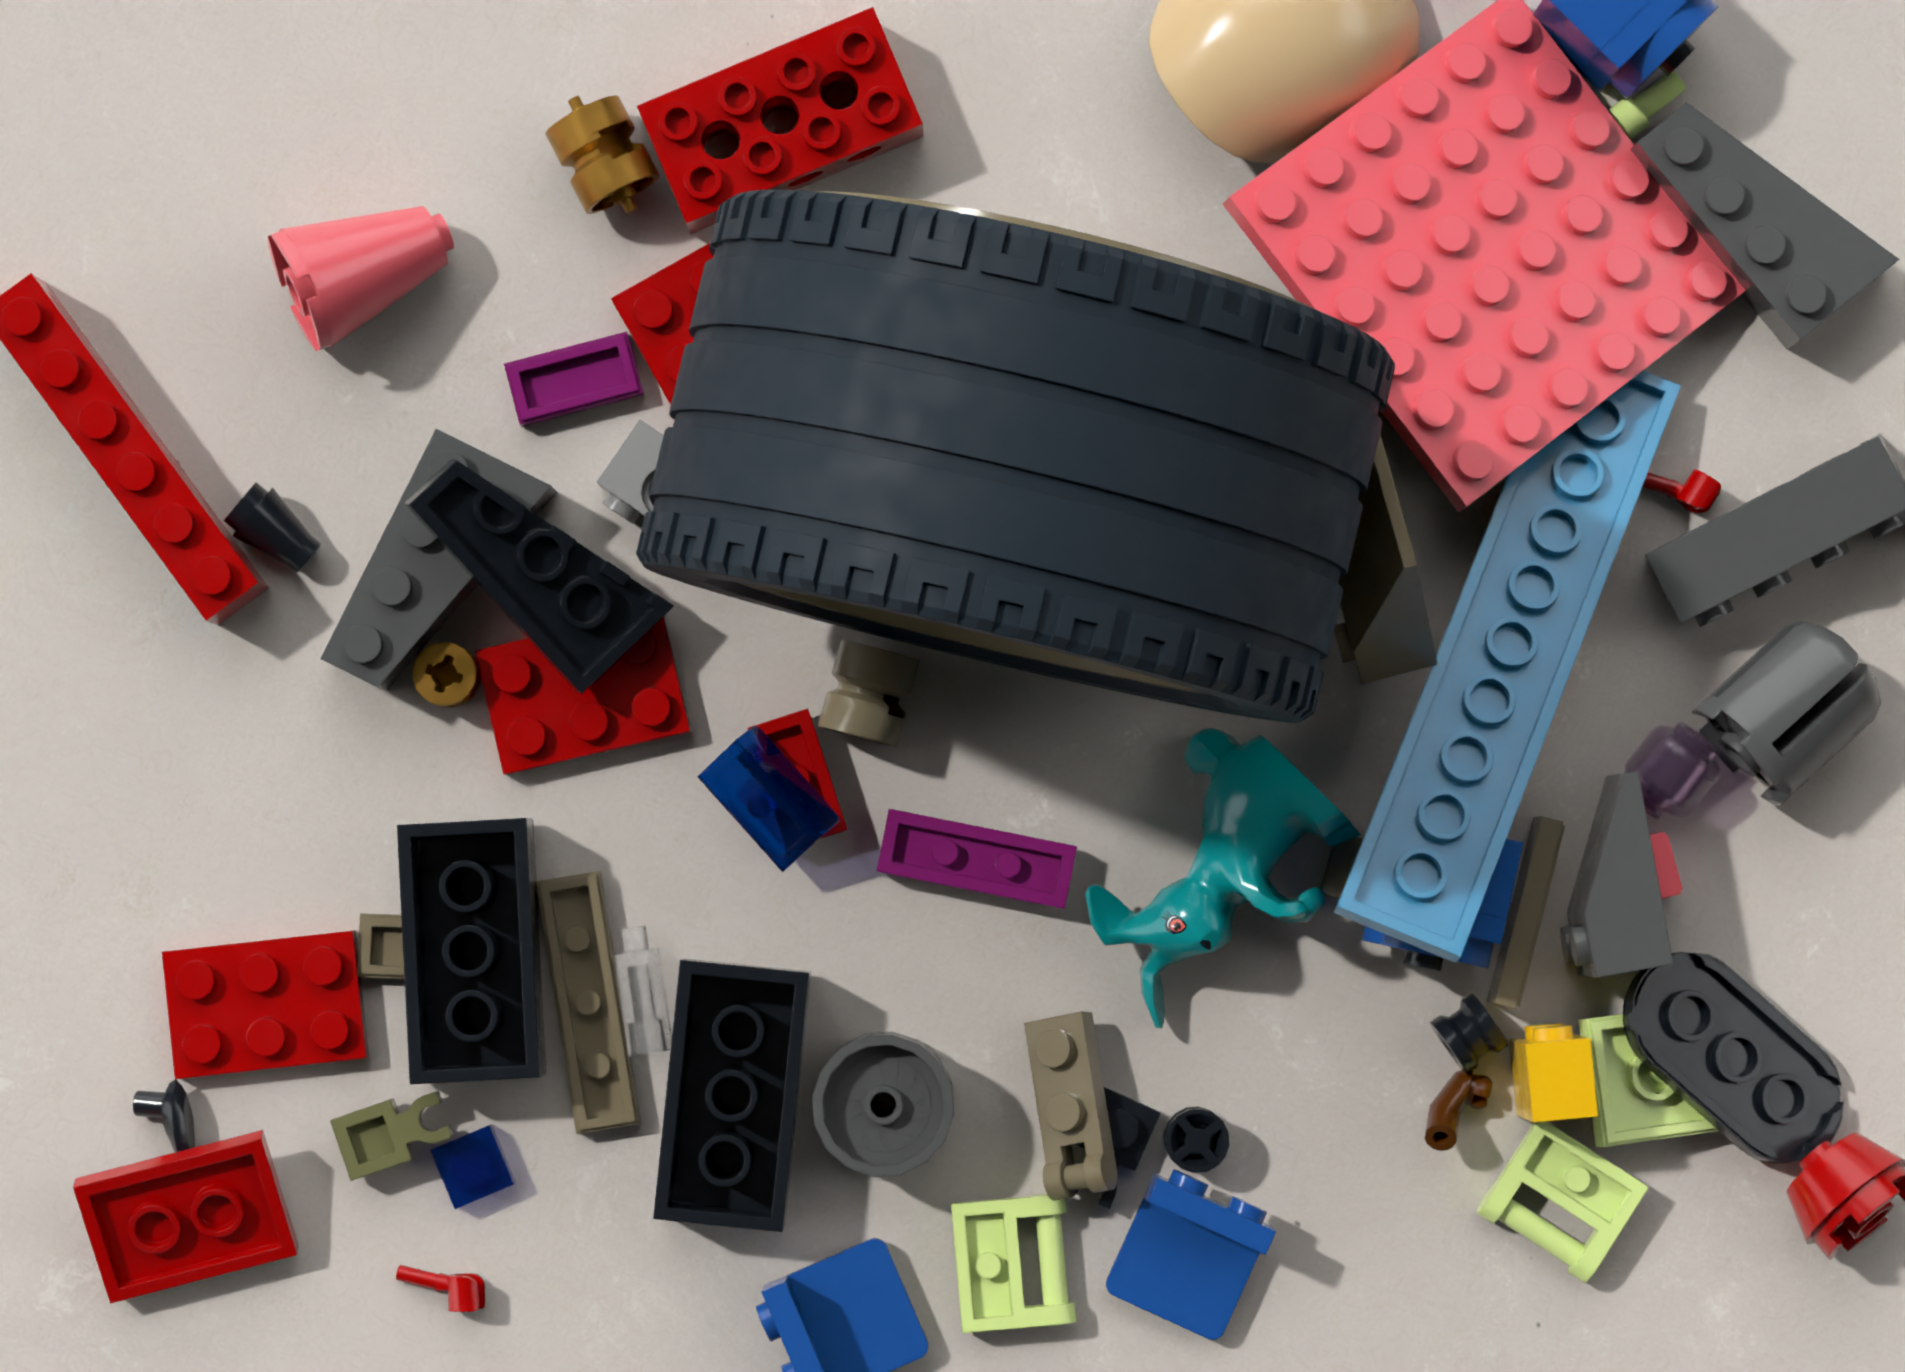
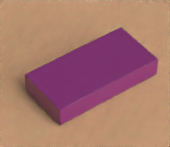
(573, 379)

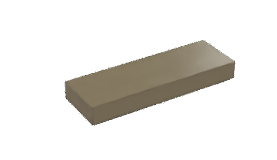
(1526, 912)

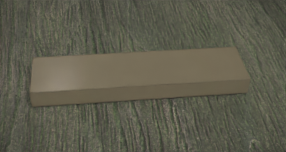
(588, 1002)

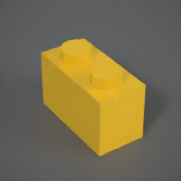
(1553, 1074)

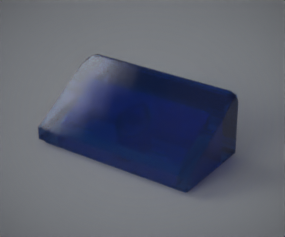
(769, 797)

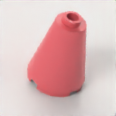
(356, 267)

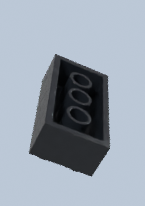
(471, 951)
(732, 1095)

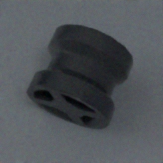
(1469, 1033)
(1202, 1147)

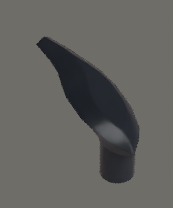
(173, 1109)

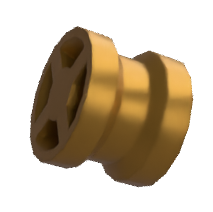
(457, 678)

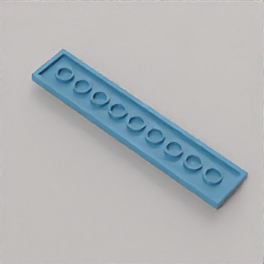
(1502, 674)

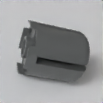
(1790, 708)

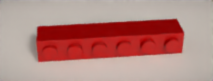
(126, 451)

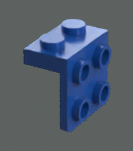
(1189, 1254)
(844, 1314)

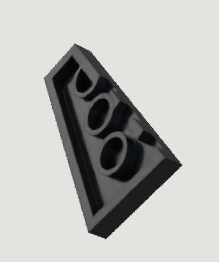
(548, 584)

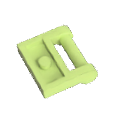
(1574, 1181)
(991, 1264)

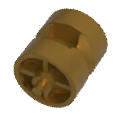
(600, 150)

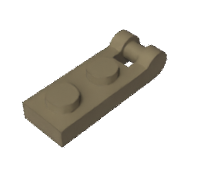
(1071, 1104)

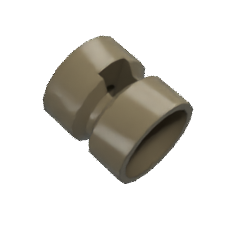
(868, 693)

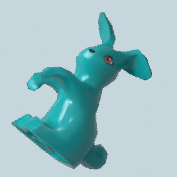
(1249, 822)

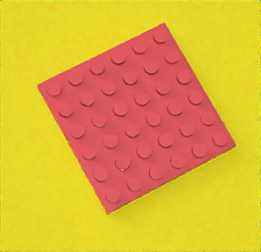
(1489, 243)

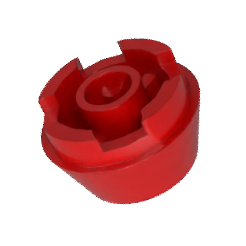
(1845, 1192)

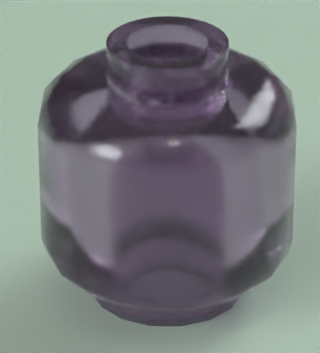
(1674, 769)

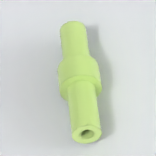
(1634, 113)

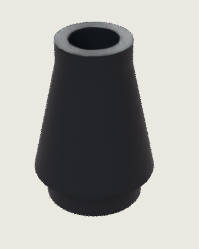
(271, 527)

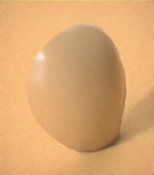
(1277, 70)

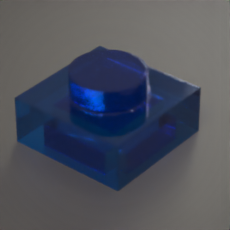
(473, 1166)

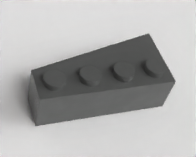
(1765, 228)

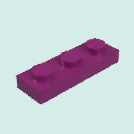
(976, 858)

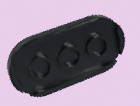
(1733, 1057)

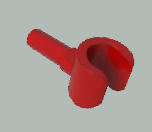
(1695, 495)
(464, 1290)

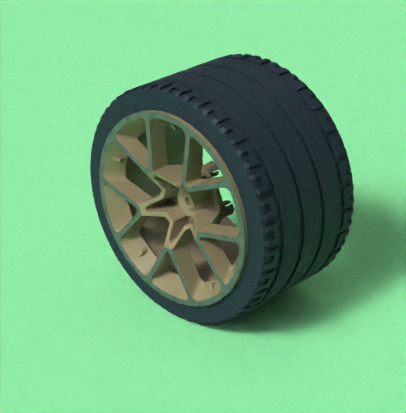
(1018, 448)

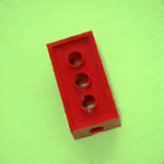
(792, 79)

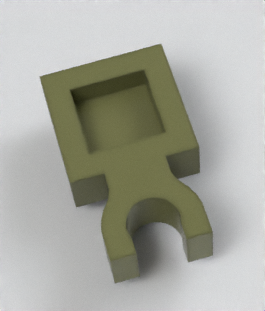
(381, 1136)

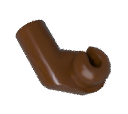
(1448, 1105)

